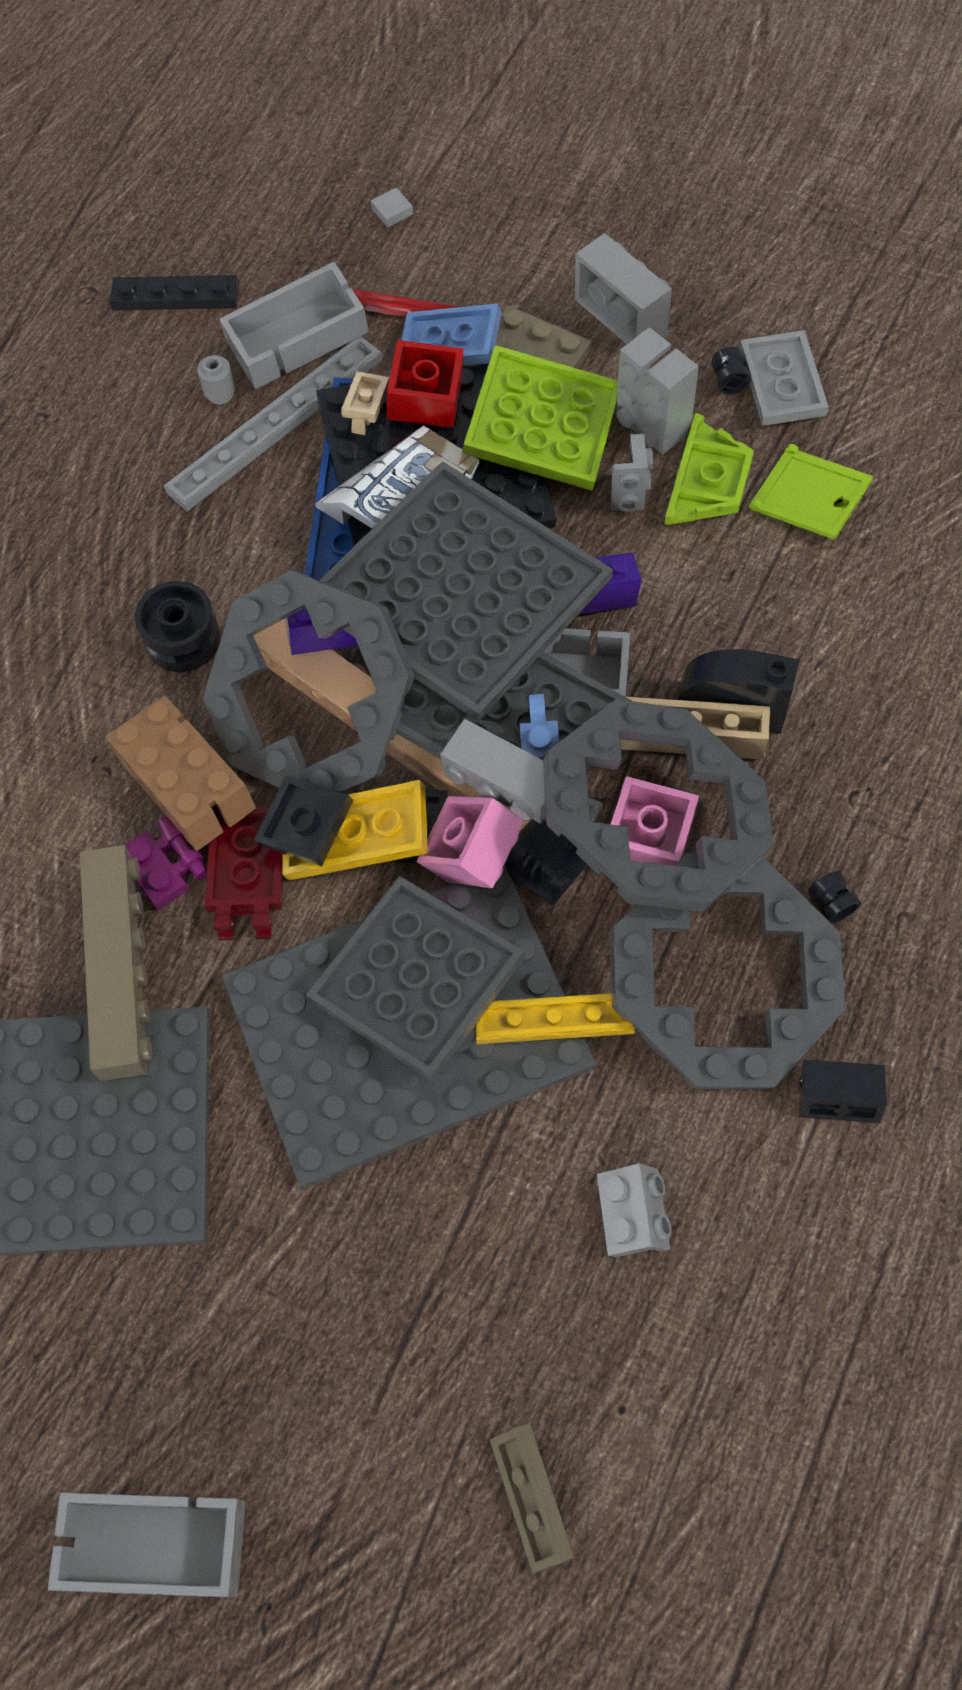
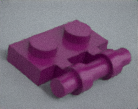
(158, 877)

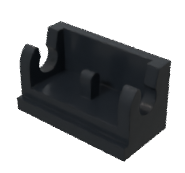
(842, 1091)

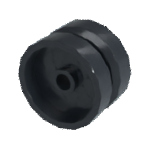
(178, 626)

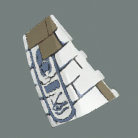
(393, 476)

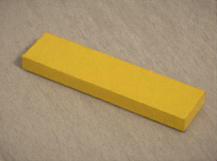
(551, 1019)

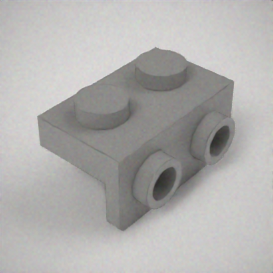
(632, 478)
(633, 1210)

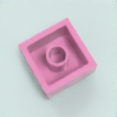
(656, 820)
(471, 841)

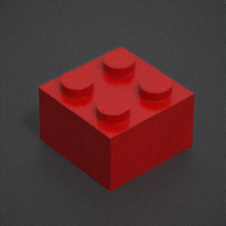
(425, 383)

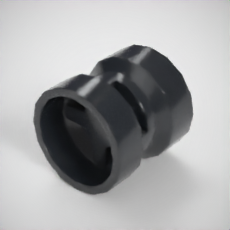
(730, 370)
(834, 897)

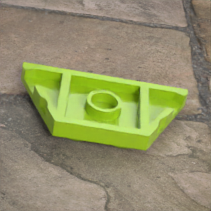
(709, 475)

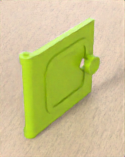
(805, 490)

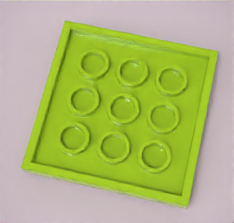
(542, 417)

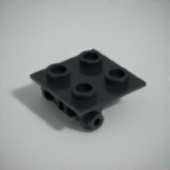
(544, 861)

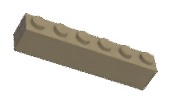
(113, 964)

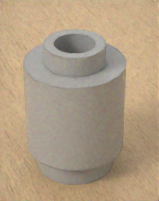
(216, 379)

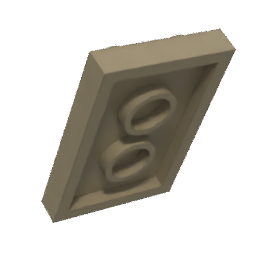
(541, 339)

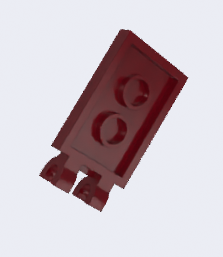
(243, 877)

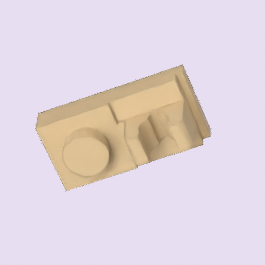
(364, 400)

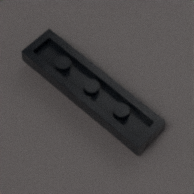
(174, 292)

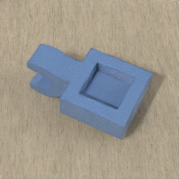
(539, 734)

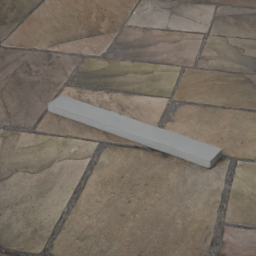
(268, 425)

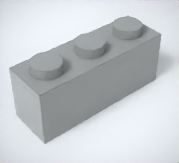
(496, 770)

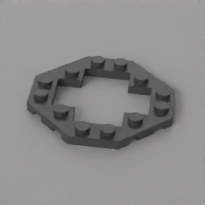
(240, 658)
(607, 845)
(788, 1031)

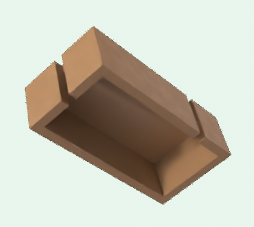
(180, 772)

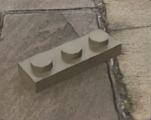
(531, 1498)

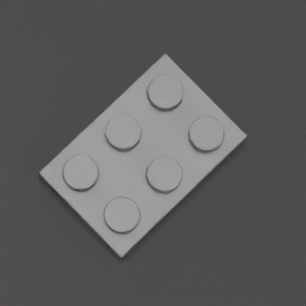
(784, 378)

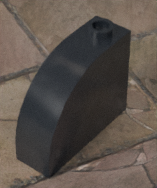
(742, 679)

